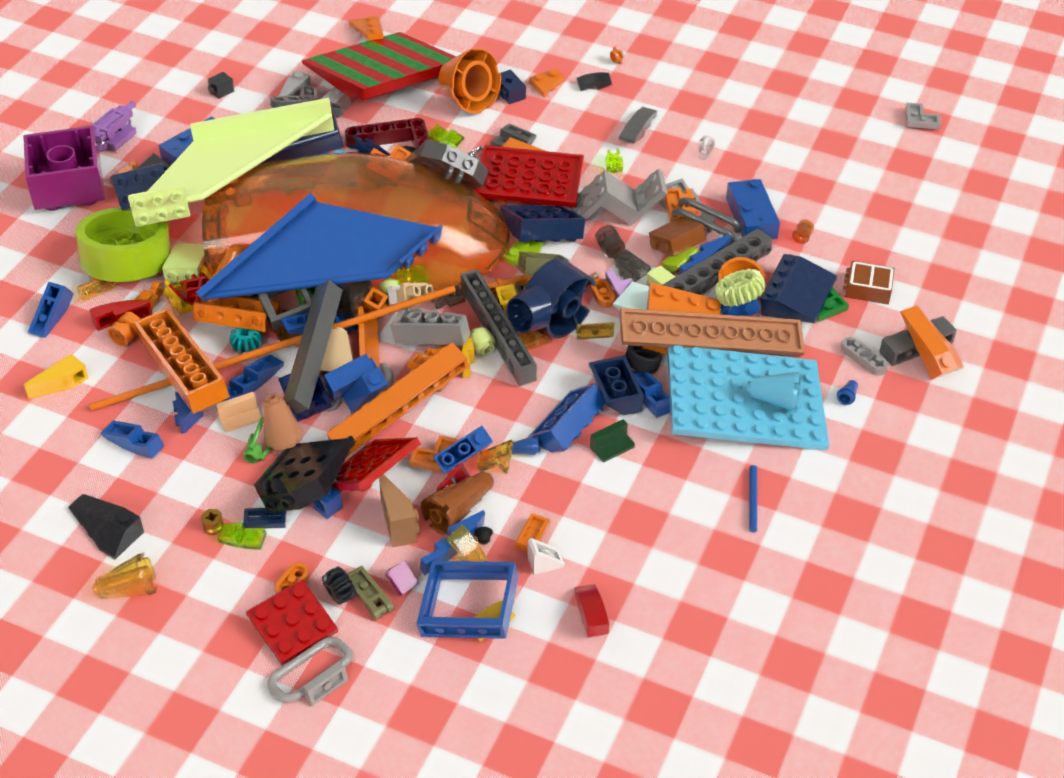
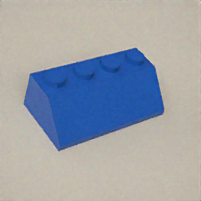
(569, 418)

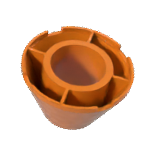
(471, 80)

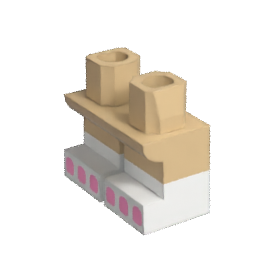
(407, 291)

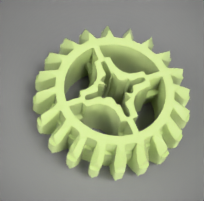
(740, 287)

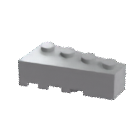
(429, 327)

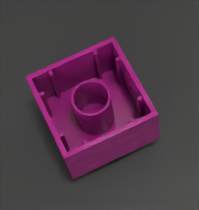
(63, 168)

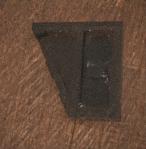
(630, 266)

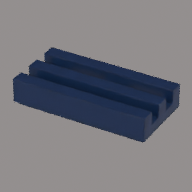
(265, 518)

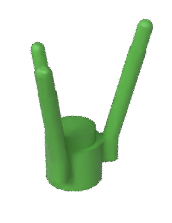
(253, 450)

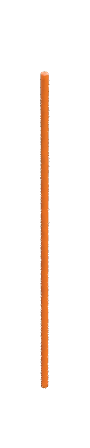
(277, 346)

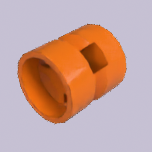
(124, 330)

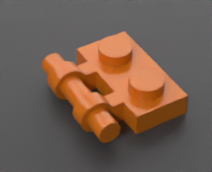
(672, 198)

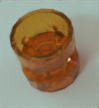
(803, 231)

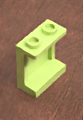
(183, 262)

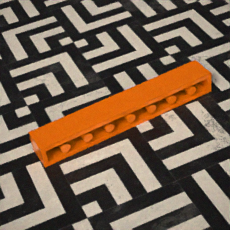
(401, 397)

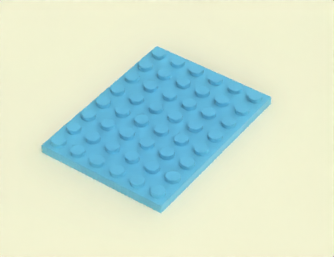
(713, 399)

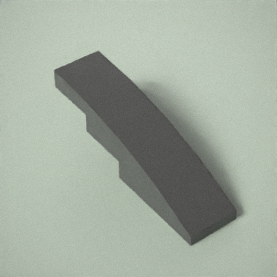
(637, 125)

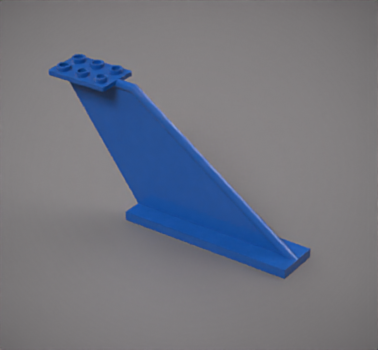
(320, 245)

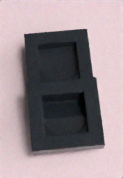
(598, 79)

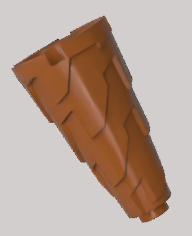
(455, 501)

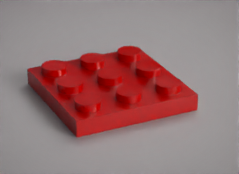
(291, 621)

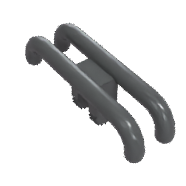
(707, 217)

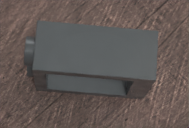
(275, 320)

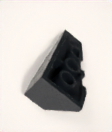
(108, 524)

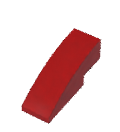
(107, 314)
(592, 610)

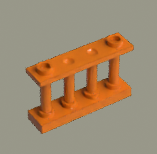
(234, 312)

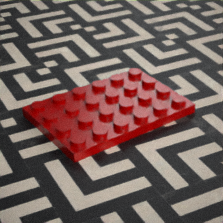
(531, 176)

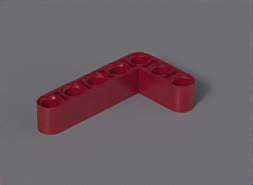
(390, 132)

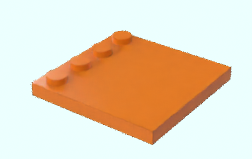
(671, 299)

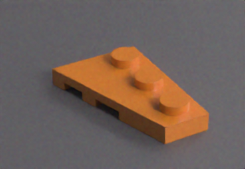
(369, 27)

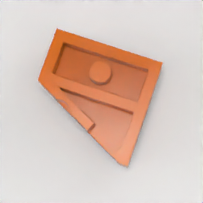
(546, 81)

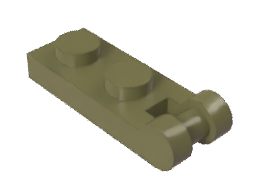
(370, 593)

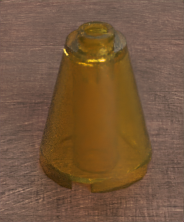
(127, 579)

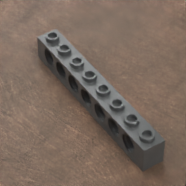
(705, 274)
(495, 320)

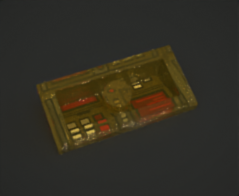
(594, 330)

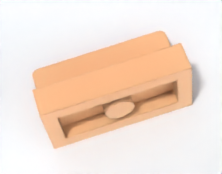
(238, 412)

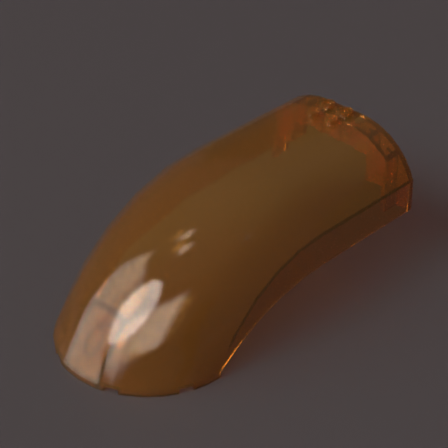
(372, 183)

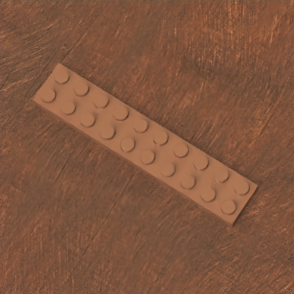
(711, 331)

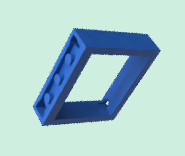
(467, 627)

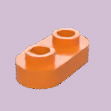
(603, 293)
(289, 576)

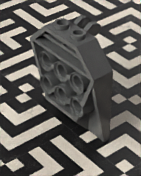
(450, 162)

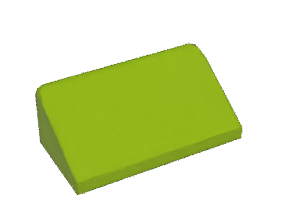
(672, 263)

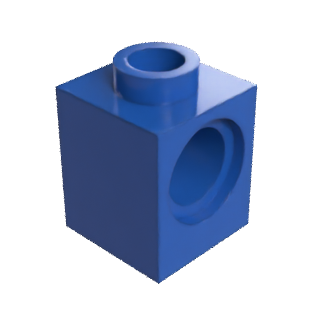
(329, 504)

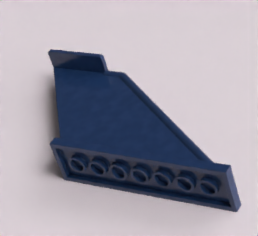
(144, 178)

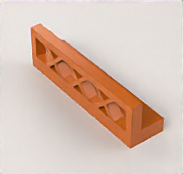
(369, 338)

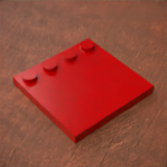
(373, 462)

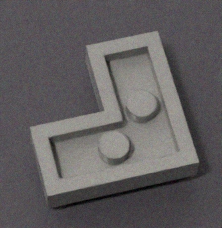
(917, 119)

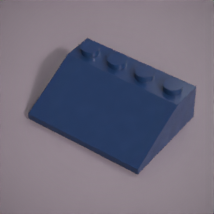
(543, 222)
(797, 290)

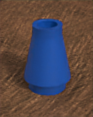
(847, 393)
(526, 446)

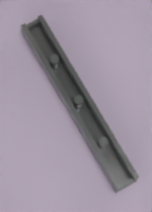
(312, 347)

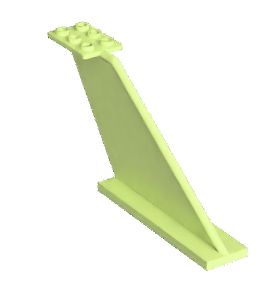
(225, 151)

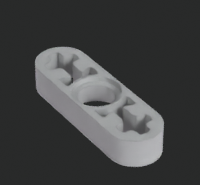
(875, 363)

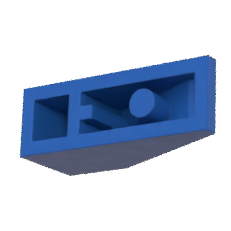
(50, 309)

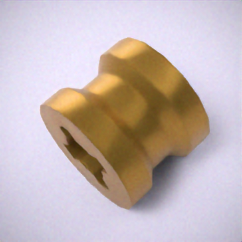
(212, 521)

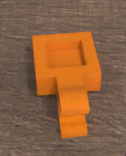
(152, 295)

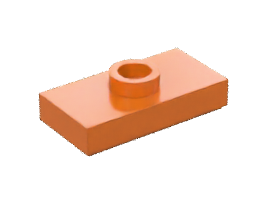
(534, 528)

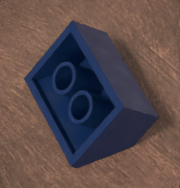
(618, 385)

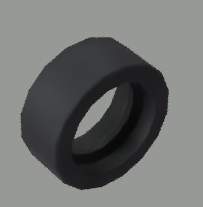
(643, 359)

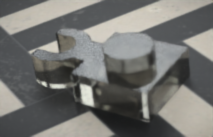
(450, 299)

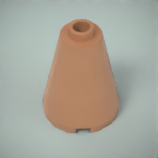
(279, 424)

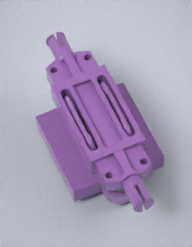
(115, 127)

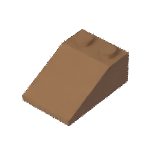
(398, 514)

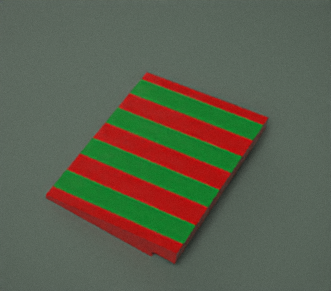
(379, 65)

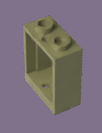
(530, 262)

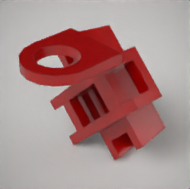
(189, 294)

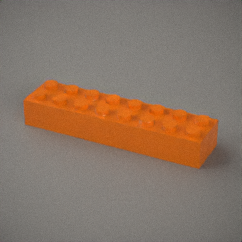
(181, 360)

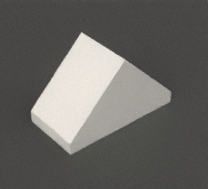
(543, 557)

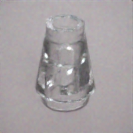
(706, 145)

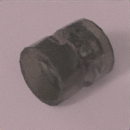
(609, 241)

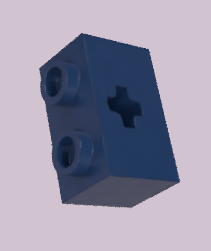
(511, 87)

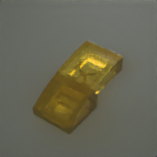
(466, 545)

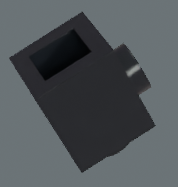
(220, 85)

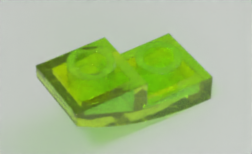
(441, 135)
(238, 536)

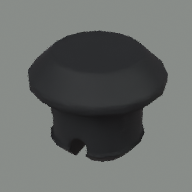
(483, 534)

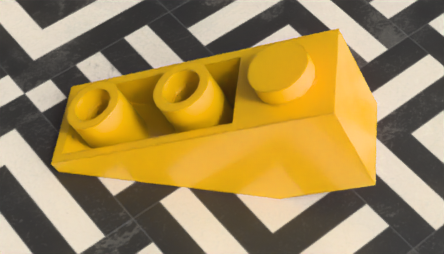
(59, 377)

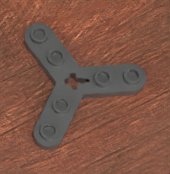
(307, 94)

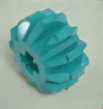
(245, 340)

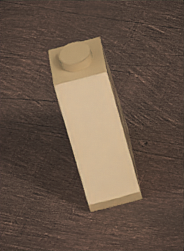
(337, 351)

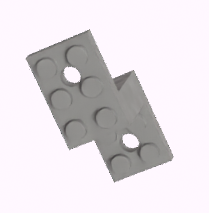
(620, 198)

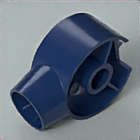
(551, 300)

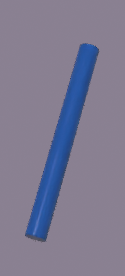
(753, 498)

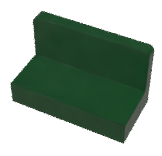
(611, 441)

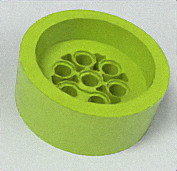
(118, 250)

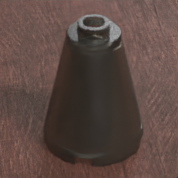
(352, 297)

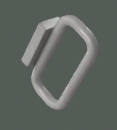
(323, 683)

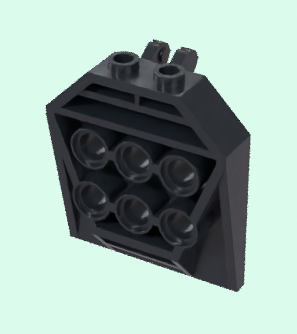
(302, 474)

